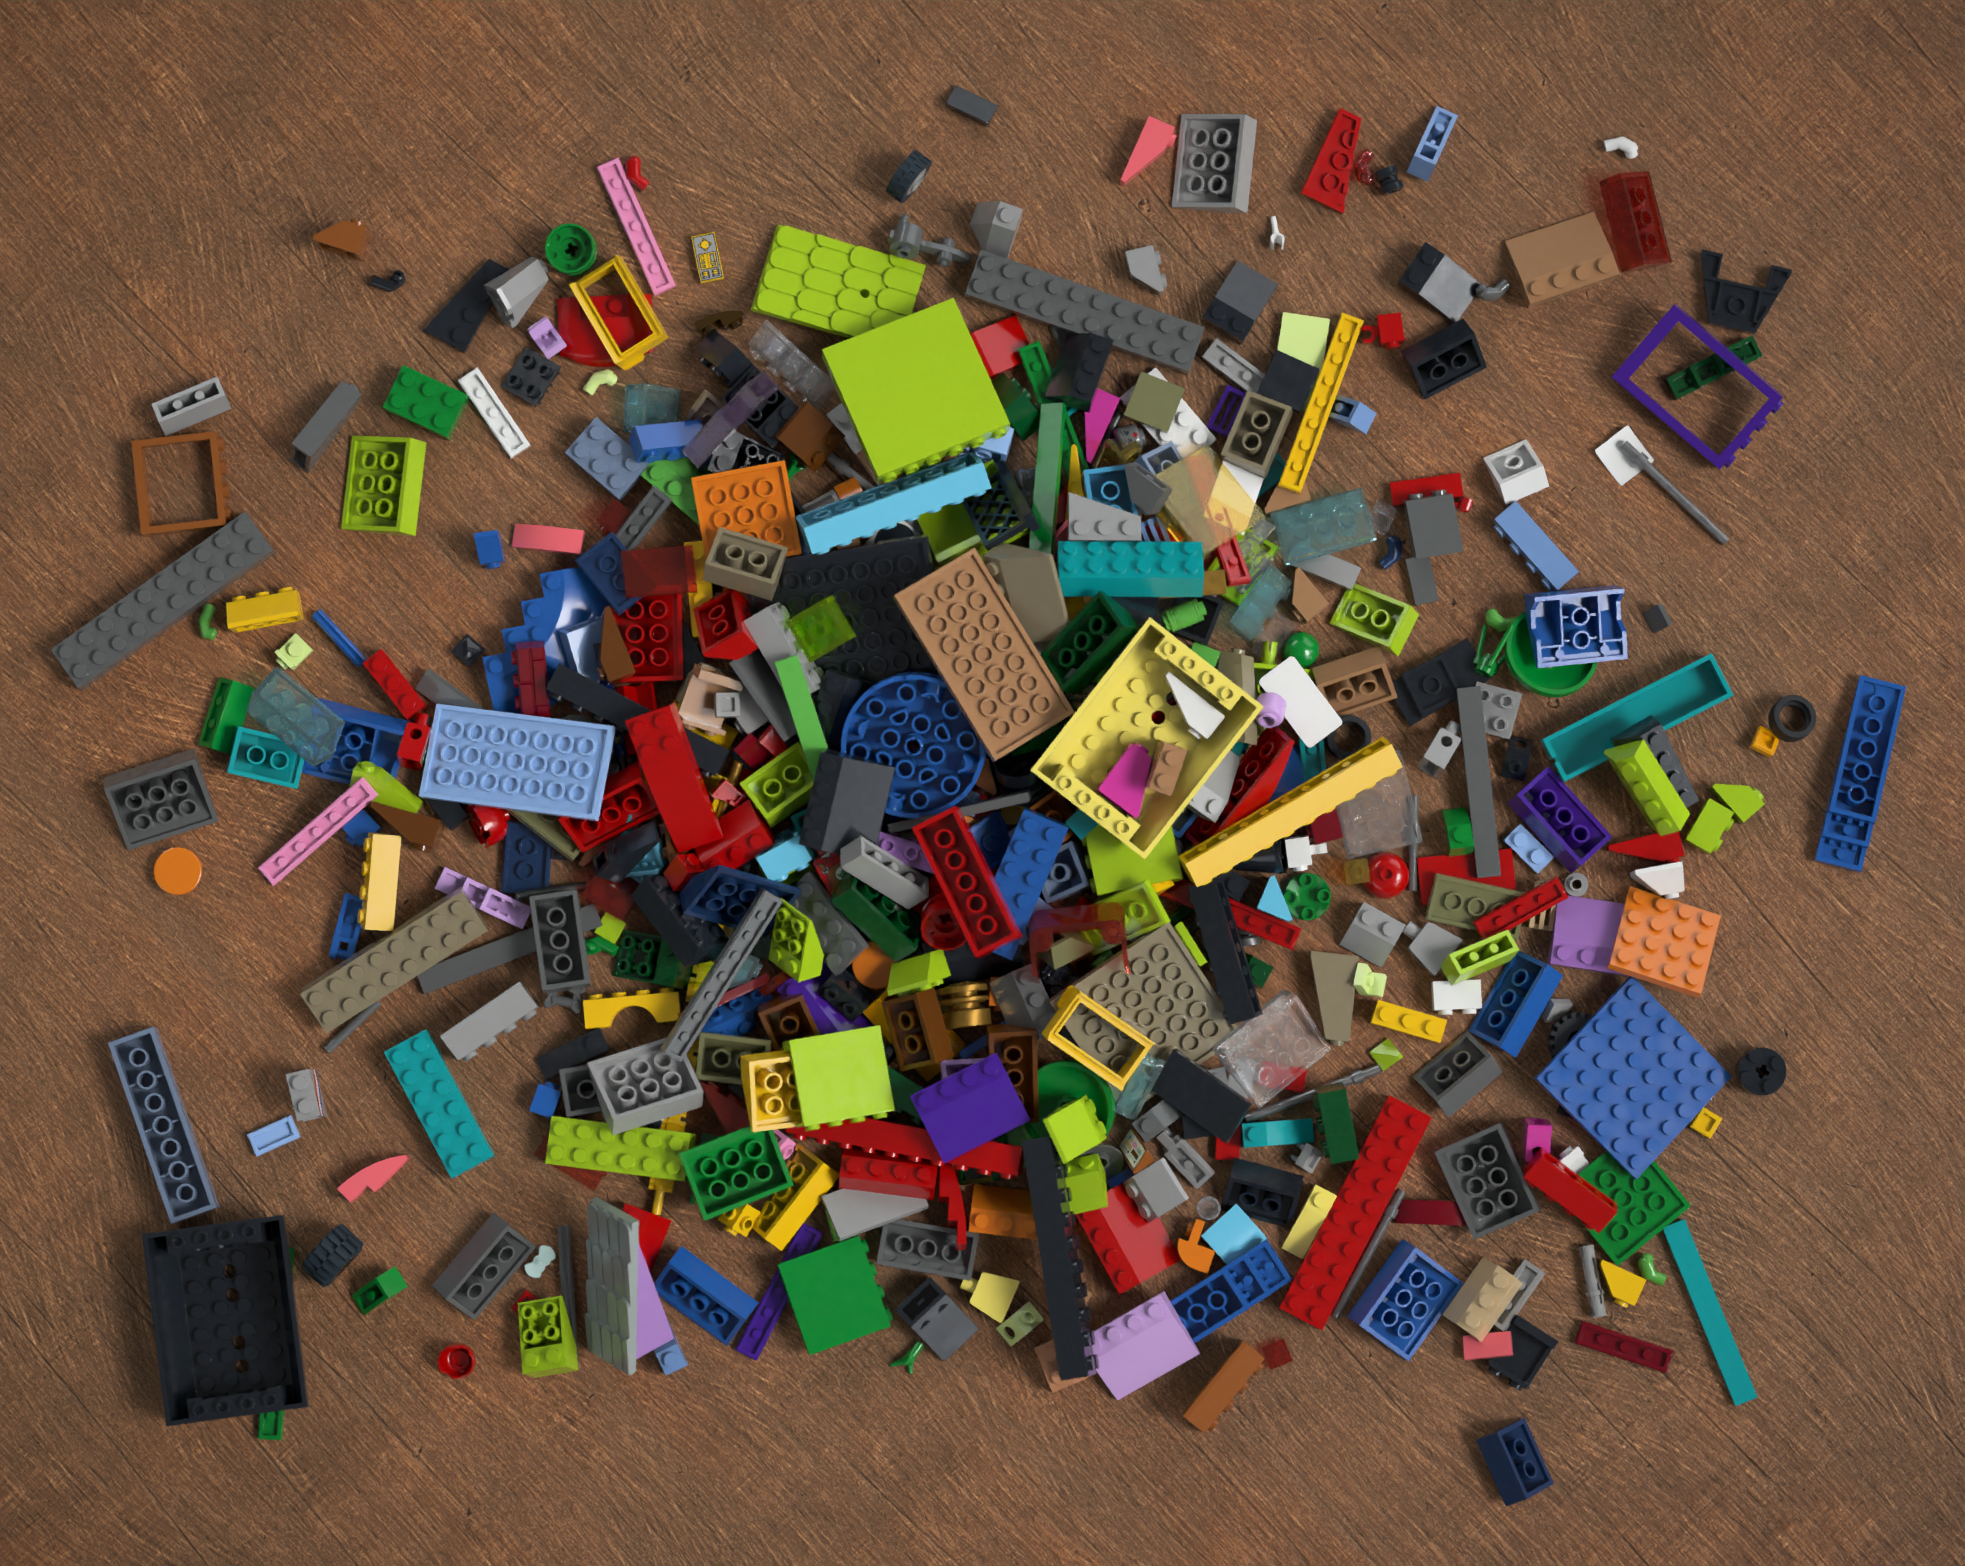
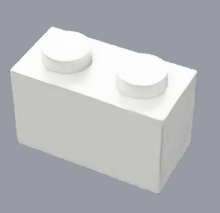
(1461, 996)

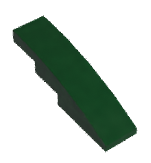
(1710, 369)

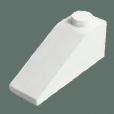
(1196, 711)

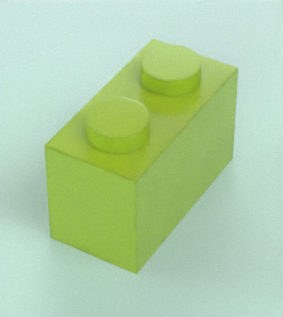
(1709, 826)

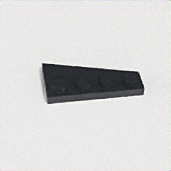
(466, 310)

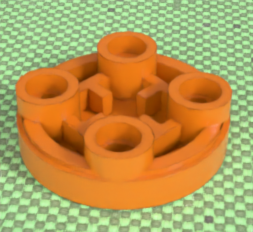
(178, 871)
(872, 967)

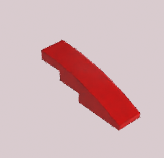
(950, 1193)

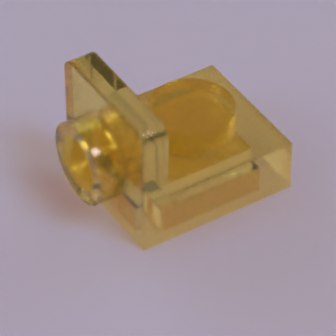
(1356, 871)

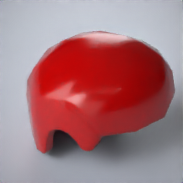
(456, 1360)

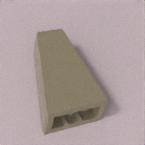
(1240, 671)
(1335, 993)

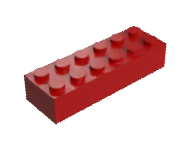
(967, 882)

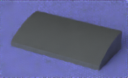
(926, 1249)

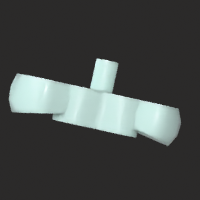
(535, 1268)

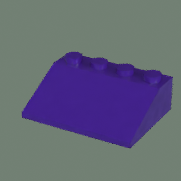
(825, 1015)
(970, 1108)

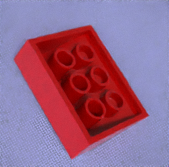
(653, 638)
(1126, 1242)

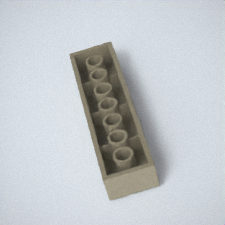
(393, 959)

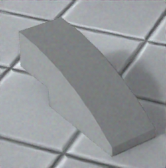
(1331, 570)

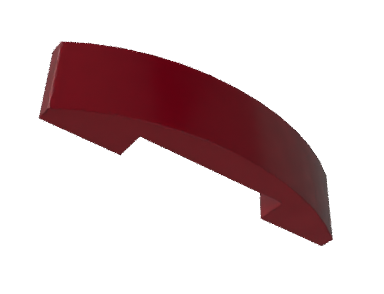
(1430, 1213)

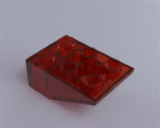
(726, 1108)

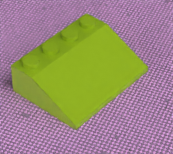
(383, 485)

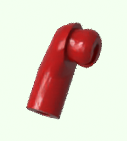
(633, 172)

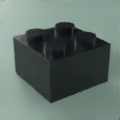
(1202, 630)

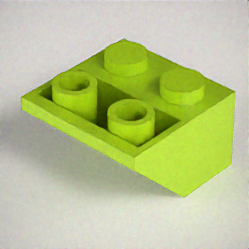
(918, 973)

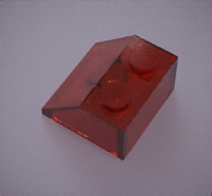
(612, 896)

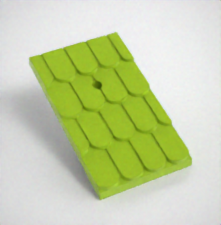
(834, 284)

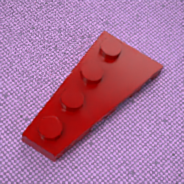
(1332, 167)

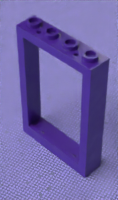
(1650, 343)

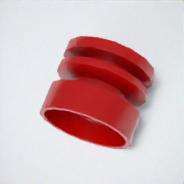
(939, 923)

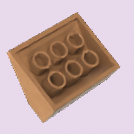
(1562, 259)

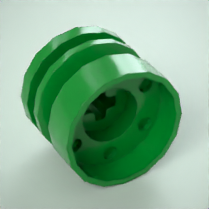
(558, 245)

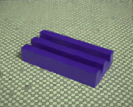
(1218, 429)

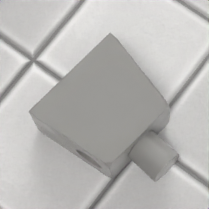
(1437, 755)
(1430, 945)

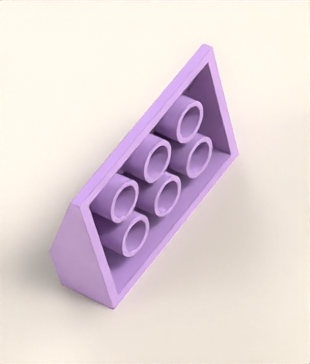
(1142, 1346)

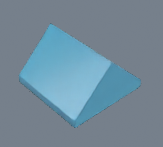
(1273, 902)

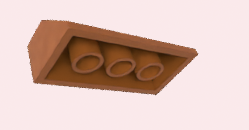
(1223, 1386)

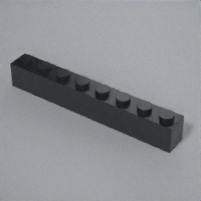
(617, 709)

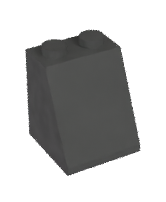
(1432, 524)

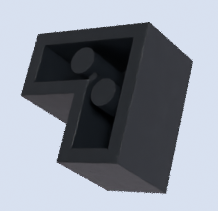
(723, 358)

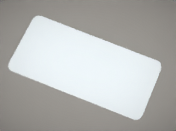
(1305, 704)

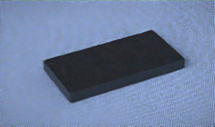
(1460, 660)
(1201, 1096)

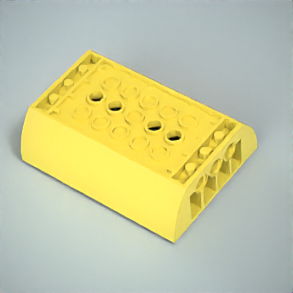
(1121, 713)

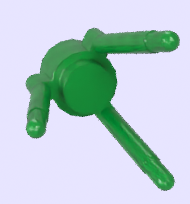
(1489, 664)

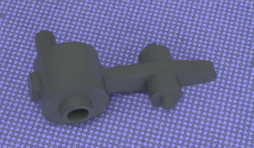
(907, 242)

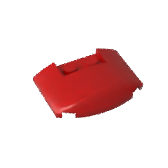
(619, 315)

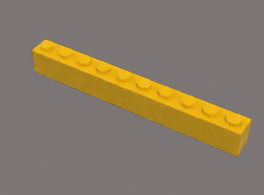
(1290, 812)

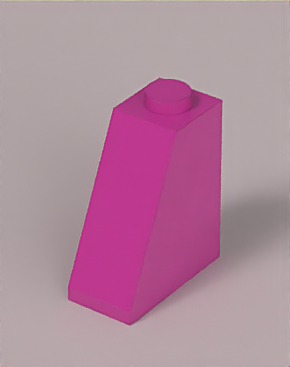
(1127, 780)

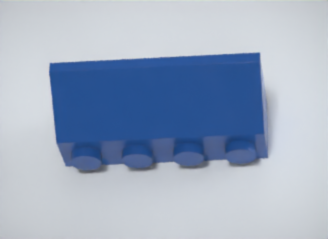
(1515, 1003)
(704, 1295)

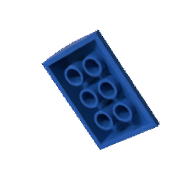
(1405, 1299)

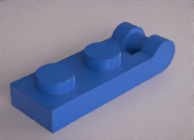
(347, 928)

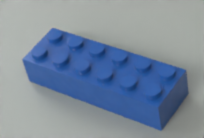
(1027, 867)

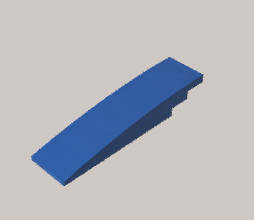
(1860, 774)
(1231, 1290)

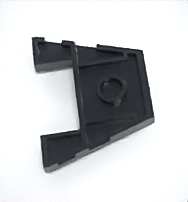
(1738, 304)

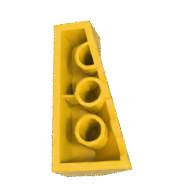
(793, 1205)

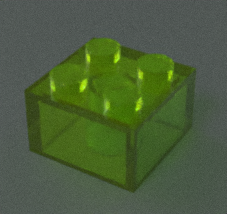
(820, 628)

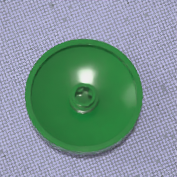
(1546, 681)
(1065, 1082)

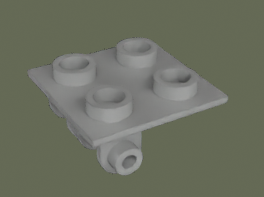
(1499, 709)

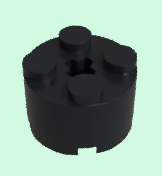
(1772, 1064)

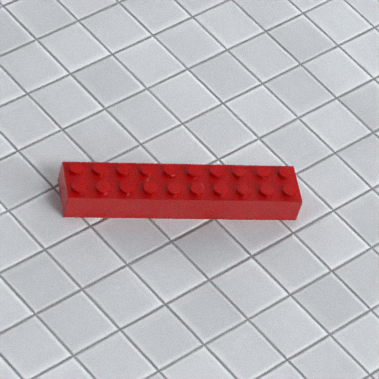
(1355, 1212)

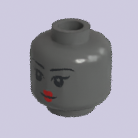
(1126, 435)

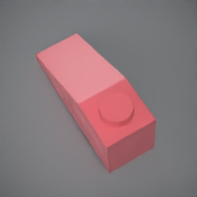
(1150, 146)

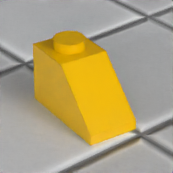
(1621, 1284)

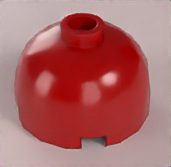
(488, 823)
(1387, 875)

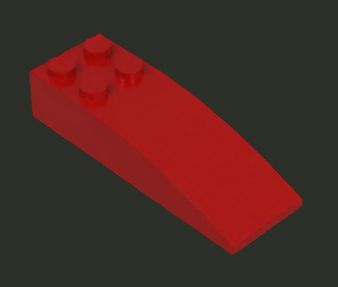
(674, 777)
(1253, 784)

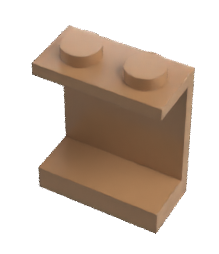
(698, 699)
(1165, 767)

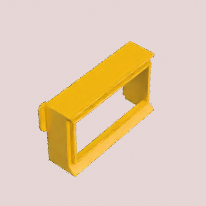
(636, 353)
(1067, 1004)

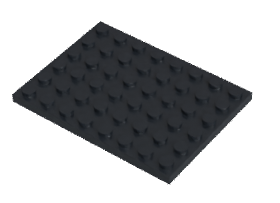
(864, 588)

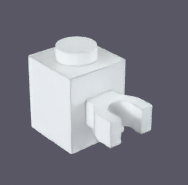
(1299, 851)

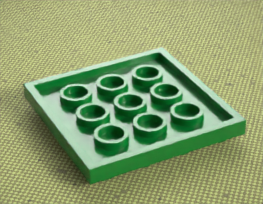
(1642, 1205)

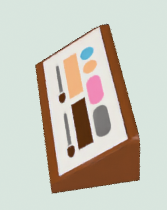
(1135, 1152)

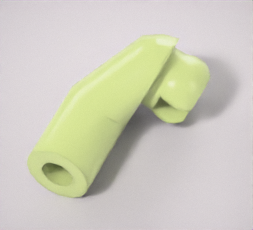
(599, 378)

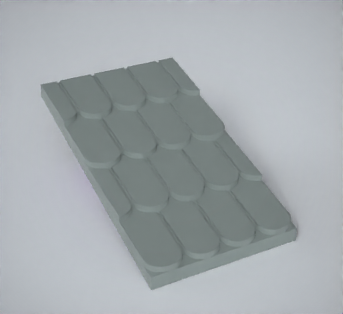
(621, 1297)

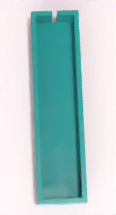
(1667, 700)

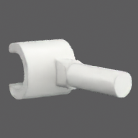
(1276, 237)

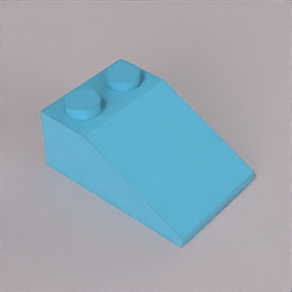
(784, 856)

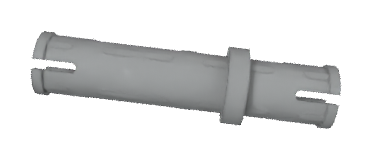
(1592, 1279)

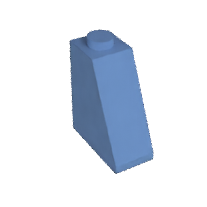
(579, 648)

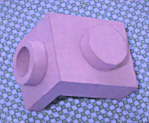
(546, 337)

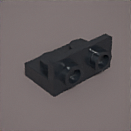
(846, 994)

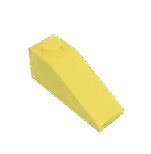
(1309, 1221)

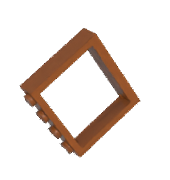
(142, 487)

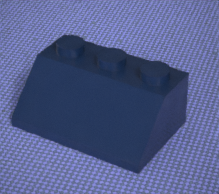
(1515, 1462)

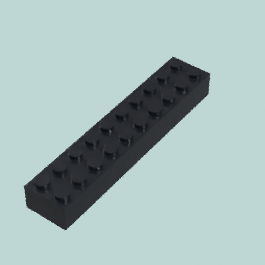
(1060, 1259)

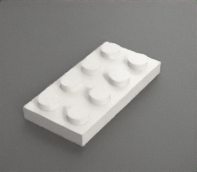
(1186, 429)

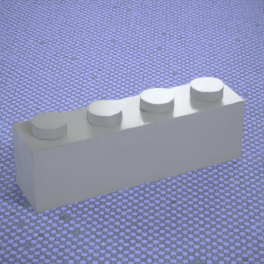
(884, 872)

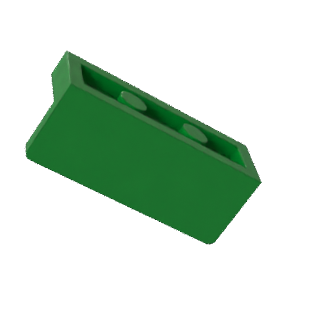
(225, 714)

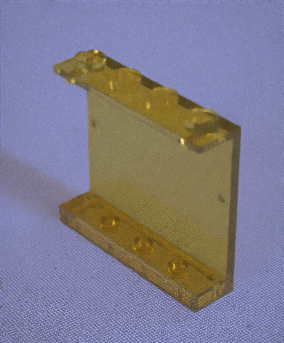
(1205, 501)

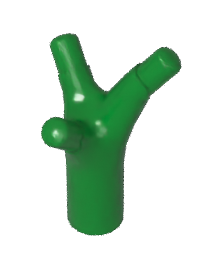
(791, 468)
(909, 1357)

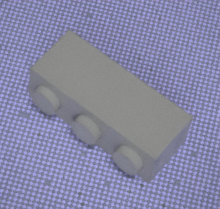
(191, 406)

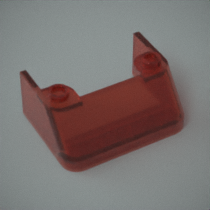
(1103, 916)

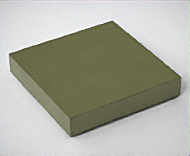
(1154, 402)

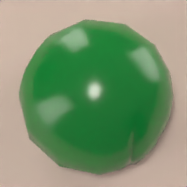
(1301, 647)

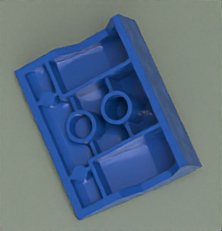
(1576, 626)
(363, 738)

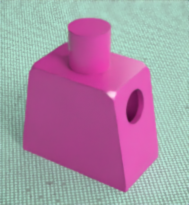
(1536, 1133)

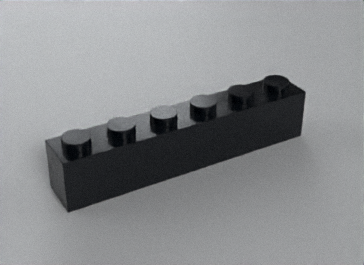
(1225, 951)

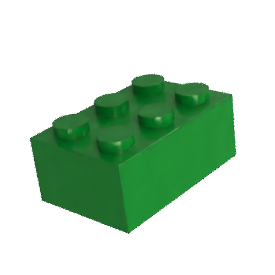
(426, 402)

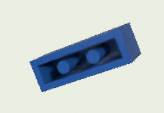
(662, 440)

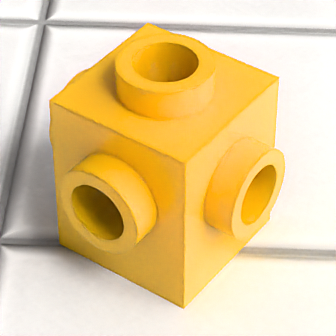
(740, 1219)

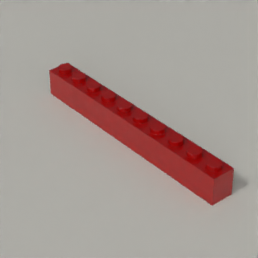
(916, 1143)

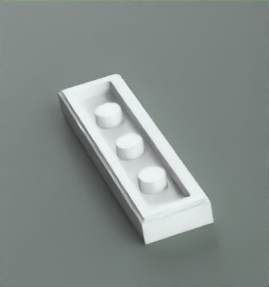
(494, 413)

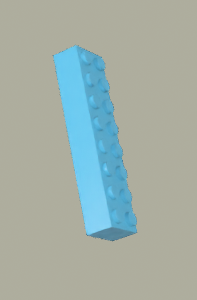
(893, 503)

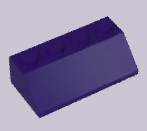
(1559, 819)

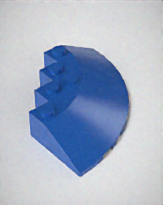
(566, 602)

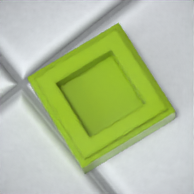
(611, 928)

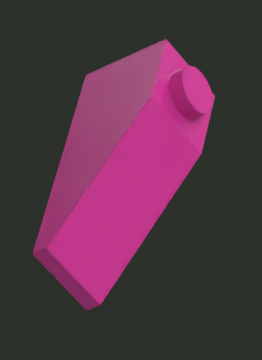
(1098, 421)

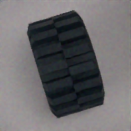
(332, 1255)

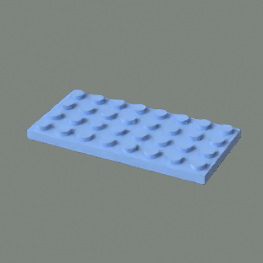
(517, 762)

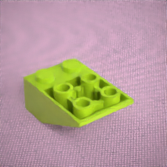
(795, 944)
(546, 1338)

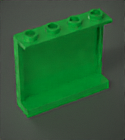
(834, 1295)

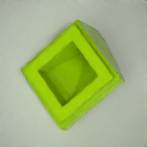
(1386, 1054)

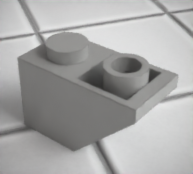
(1144, 269)

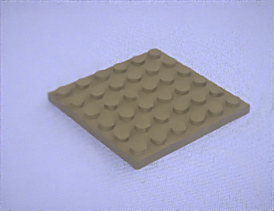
(1161, 998)

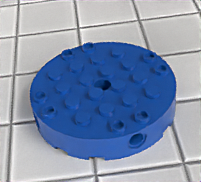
(924, 710)

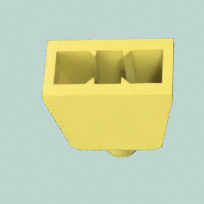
(991, 1294)

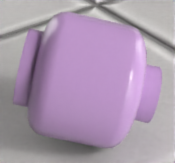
(1273, 710)

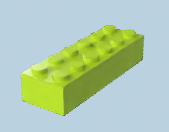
(632, 1152)

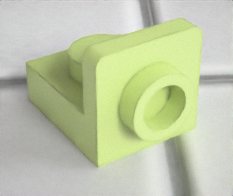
(293, 652)
(1368, 982)

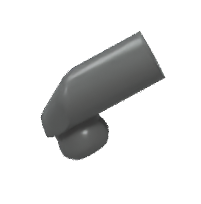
(1492, 293)

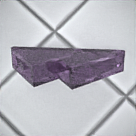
(730, 418)

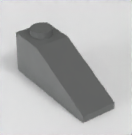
(1156, 1120)

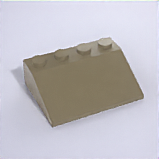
(1031, 589)

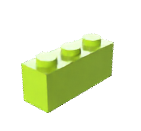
(1479, 957)

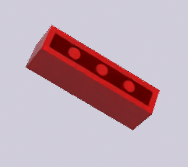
(1569, 1190)

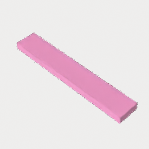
(636, 226)
(318, 831)

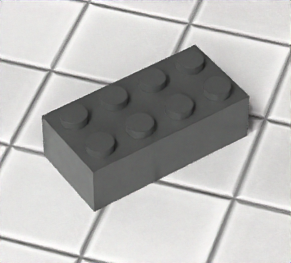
(560, 941)

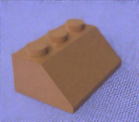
(1355, 681)

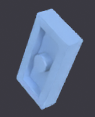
(1528, 848)

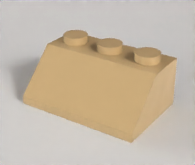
(1482, 1299)

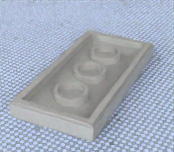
(861, 1211)

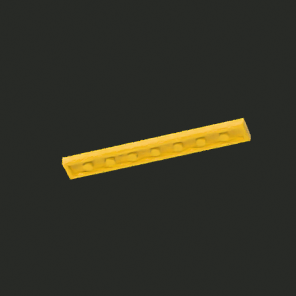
(1320, 403)

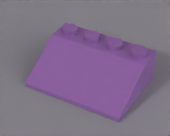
(1584, 934)

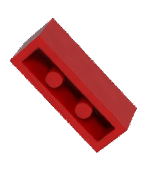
(395, 684)

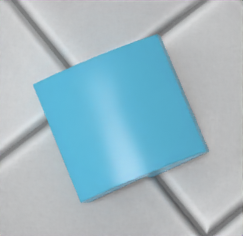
(1233, 1234)

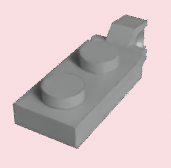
(1185, 1158)

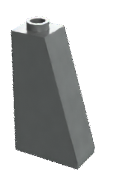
(324, 426)

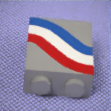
(306, 1095)

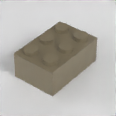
(1256, 434)

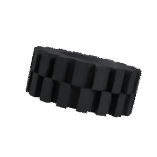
(1564, 1029)

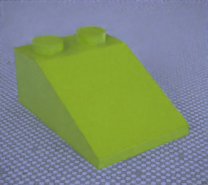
(1375, 618)
(1075, 1128)

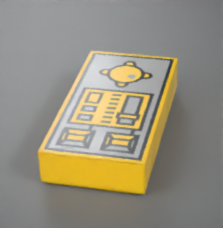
(707, 257)

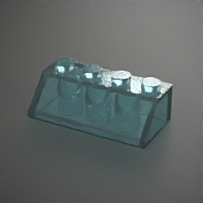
(1323, 526)
(296, 717)

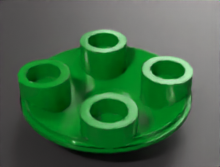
(1307, 896)

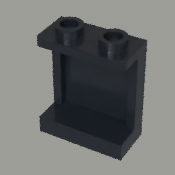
(1530, 1351)

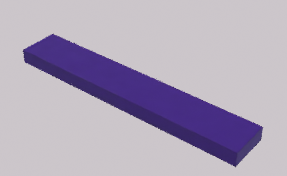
(775, 1296)

